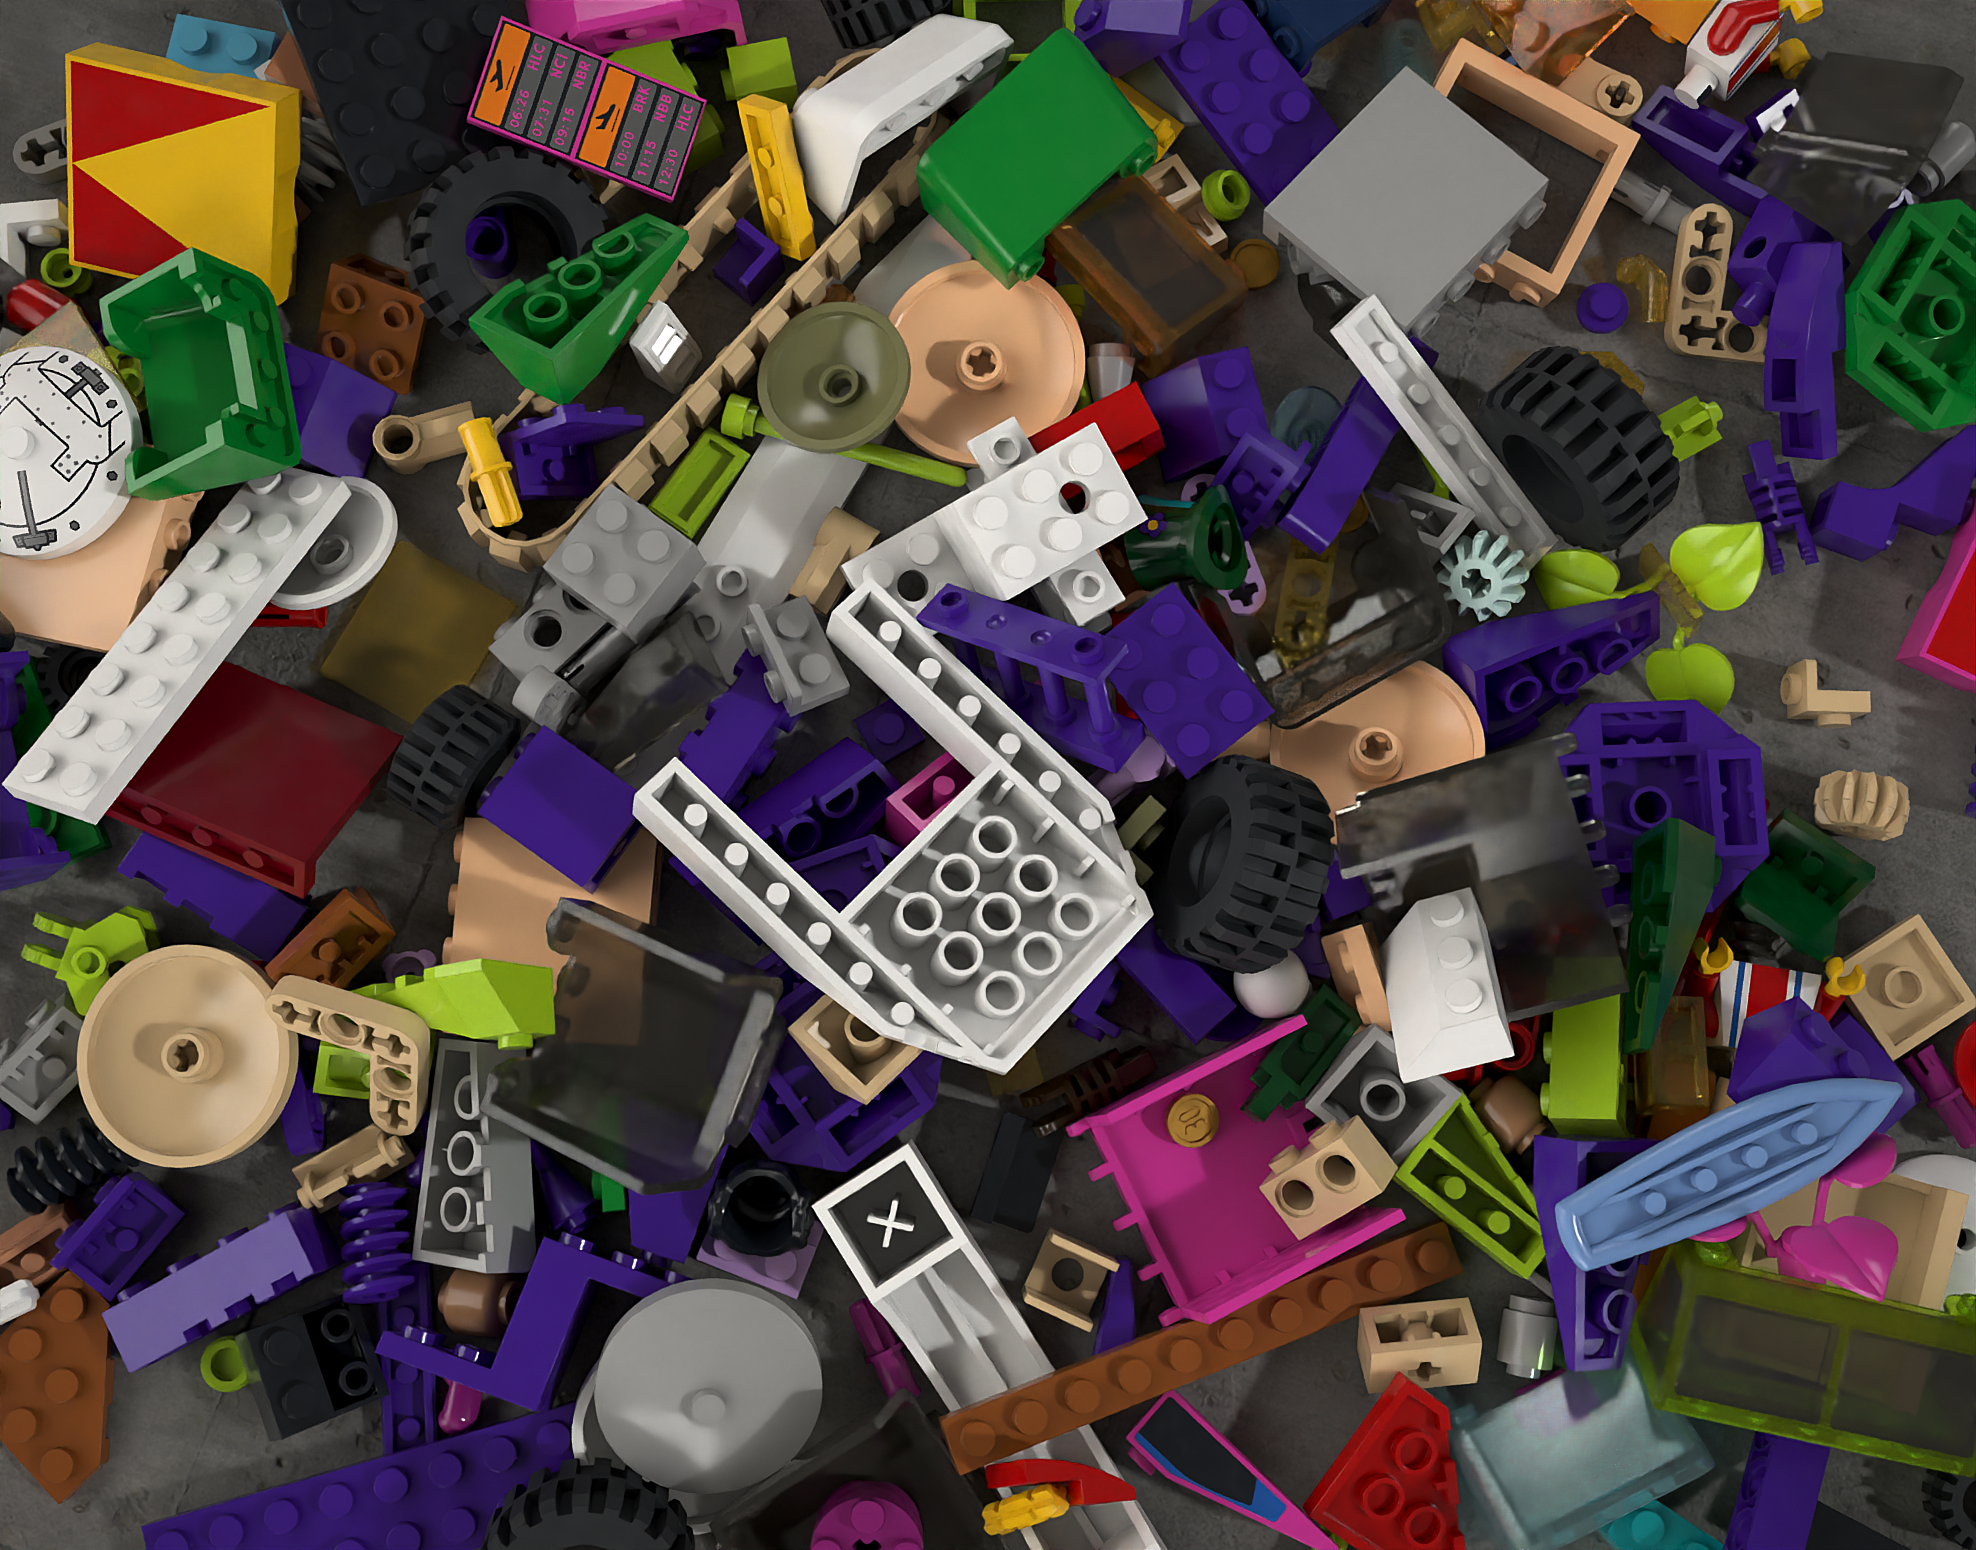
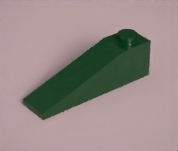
(1669, 893)

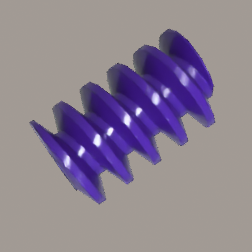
(374, 1242)

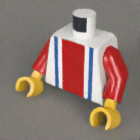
(1740, 43)
(1742, 989)

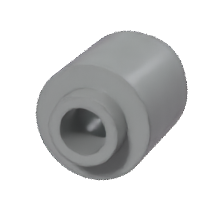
(1948, 155)
(1527, 1336)

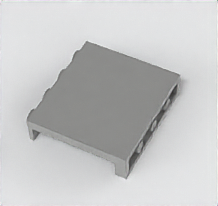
(1408, 202)

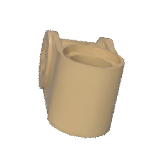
(1598, 87)

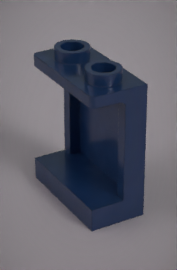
(1307, 25)

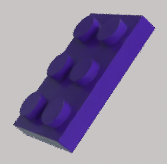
(1184, 682)

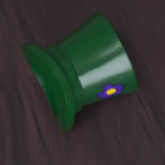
(1188, 542)

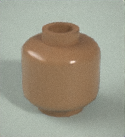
(1509, 1112)
(479, 1302)

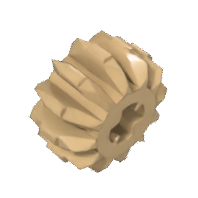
(1861, 805)

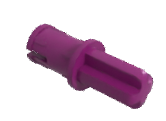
(1943, 1094)
(882, 1348)

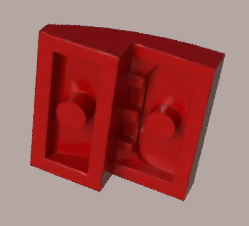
(1084, 1483)

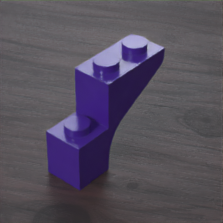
(1927, 498)

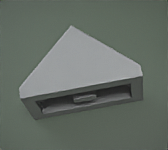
(1435, 518)

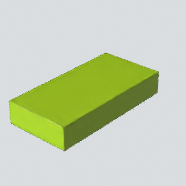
(699, 482)

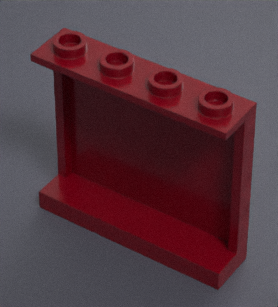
(257, 777)

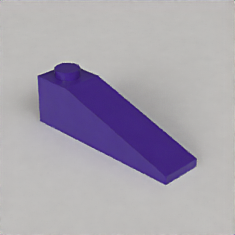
(1535, 660)

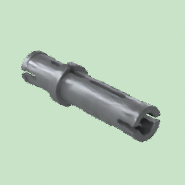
(611, 650)

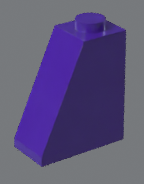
(668, 1221)

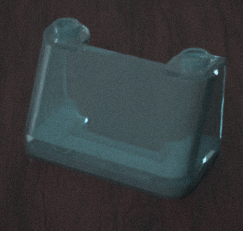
(1571, 1456)

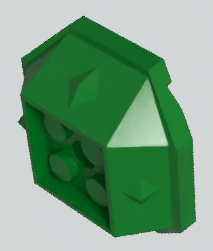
(1917, 316)

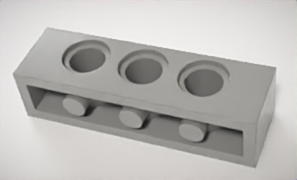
(518, 637)

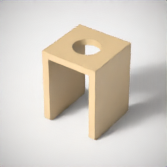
(1071, 1304)

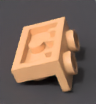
(1358, 973)

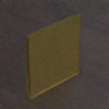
(417, 633)

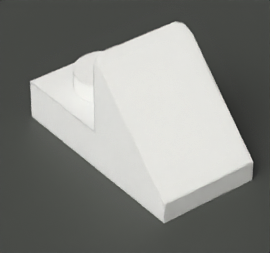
(30, 222)

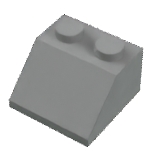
(1368, 1084)

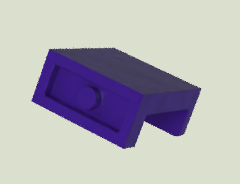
(563, 808)

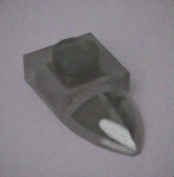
(1327, 306)

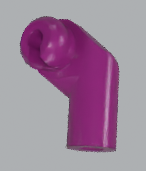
(460, 1408)

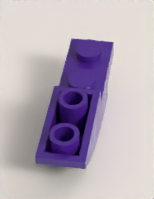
(1802, 334)

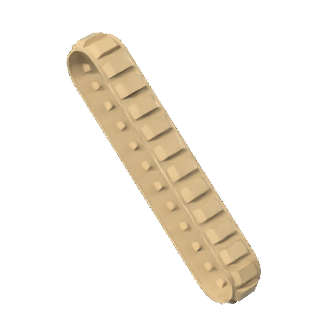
(735, 362)

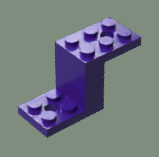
(540, 1330)

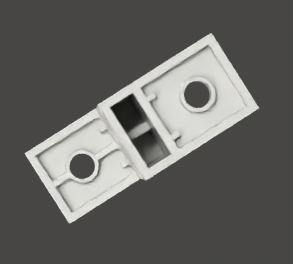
(1009, 528)

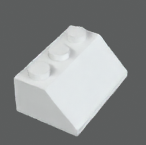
(1443, 989)

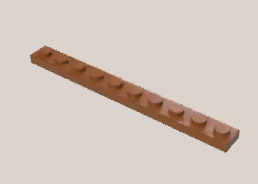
(1196, 1349)

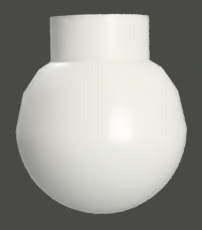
(1275, 990)

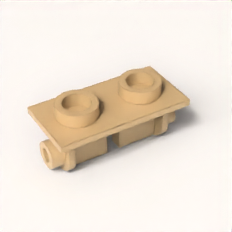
(357, 1159)

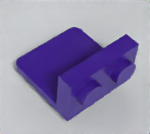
(556, 454)

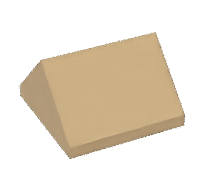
(849, 1051)

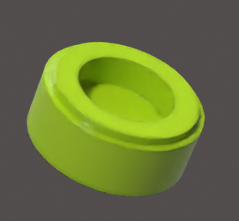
(223, 1365)

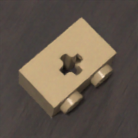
(1423, 1340)

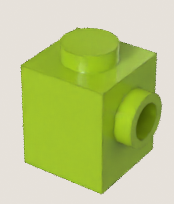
(761, 70)

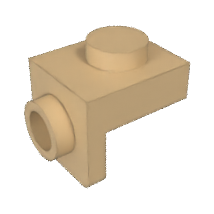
(1828, 707)

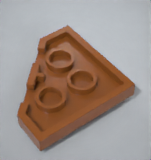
(58, 1386)

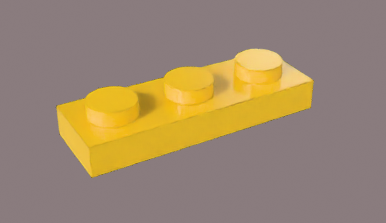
(777, 175)

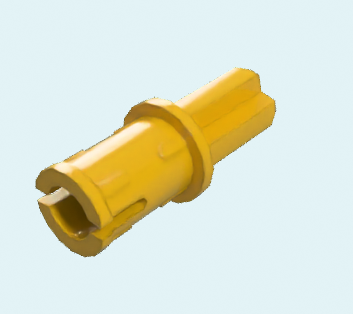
(491, 471)

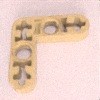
(1706, 308)
(384, 1031)

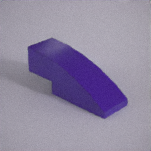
(1702, 147)

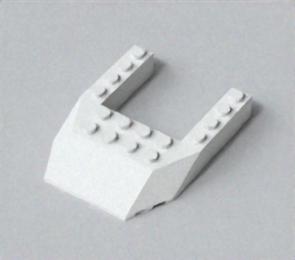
(983, 915)

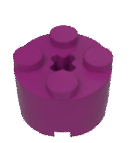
(868, 1513)

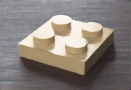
(1907, 987)

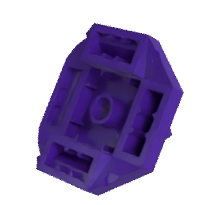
(1685, 768)
(812, 1123)

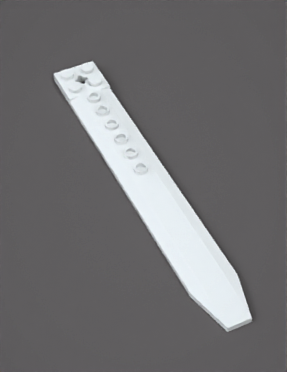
(779, 506)

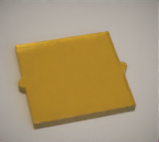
(1671, 590)

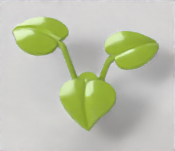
(1714, 565)

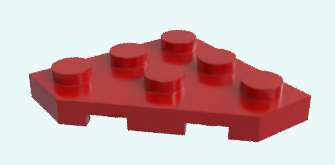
(1394, 1477)

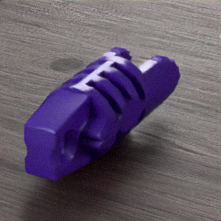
(1777, 506)

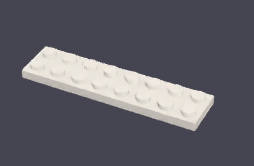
(175, 644)

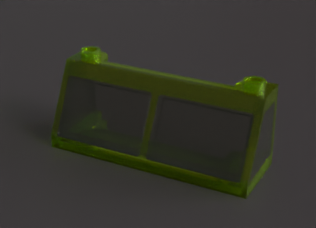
(1809, 1359)

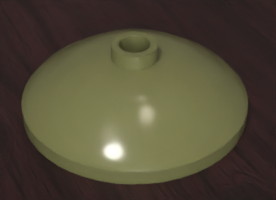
(818, 357)

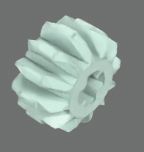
(1494, 564)

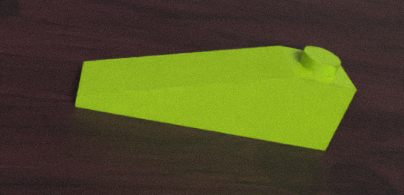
(478, 1000)

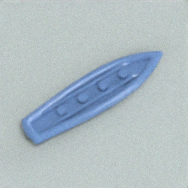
(1722, 1168)

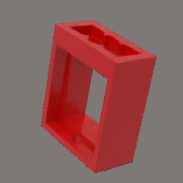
(1123, 422)

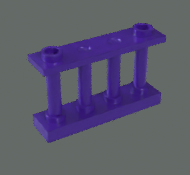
(1058, 649)

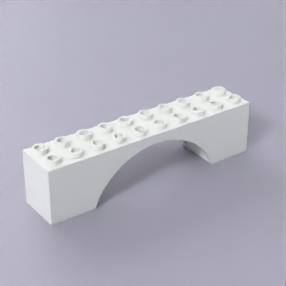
(963, 1325)

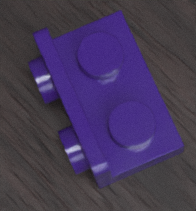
(1257, 476)

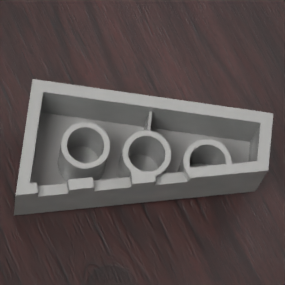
(475, 1171)

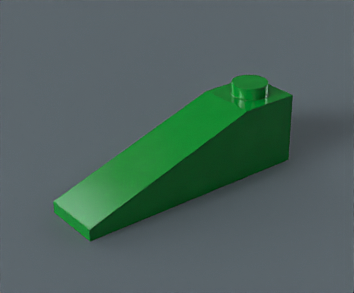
(573, 318)

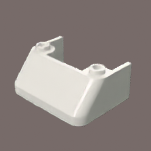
(889, 93)

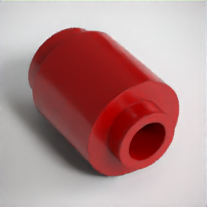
(33, 303)

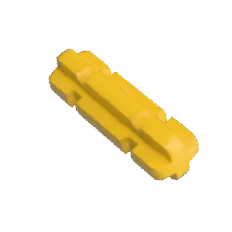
(1025, 1509)

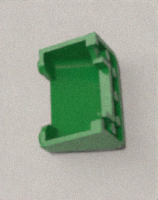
(1032, 156)
(208, 373)

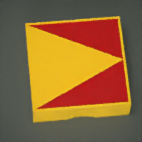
(178, 164)

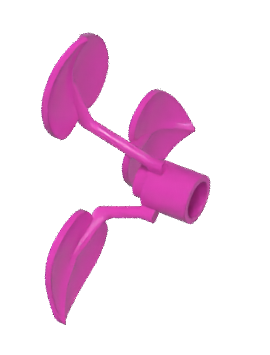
(1848, 1250)

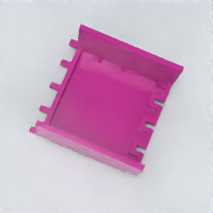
(1203, 1206)

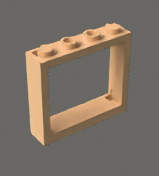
(1561, 118)

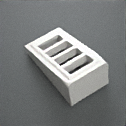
(665, 348)

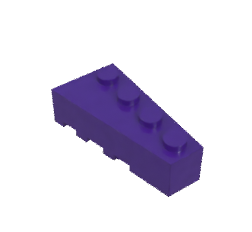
(813, 811)

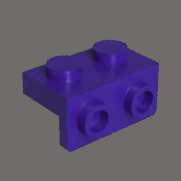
(120, 1233)

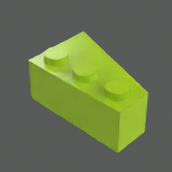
(1587, 1070)

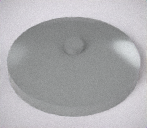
(708, 1386)

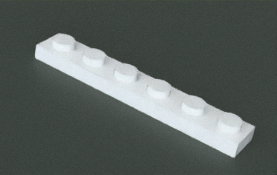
(1441, 430)

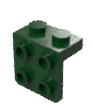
(1803, 885)

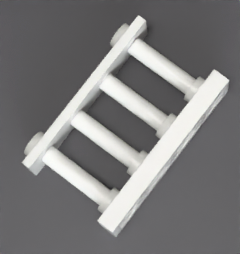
(1077, 592)

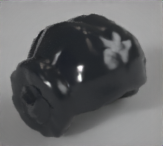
(761, 1209)

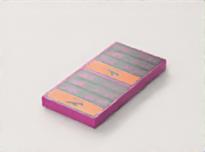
(586, 110)

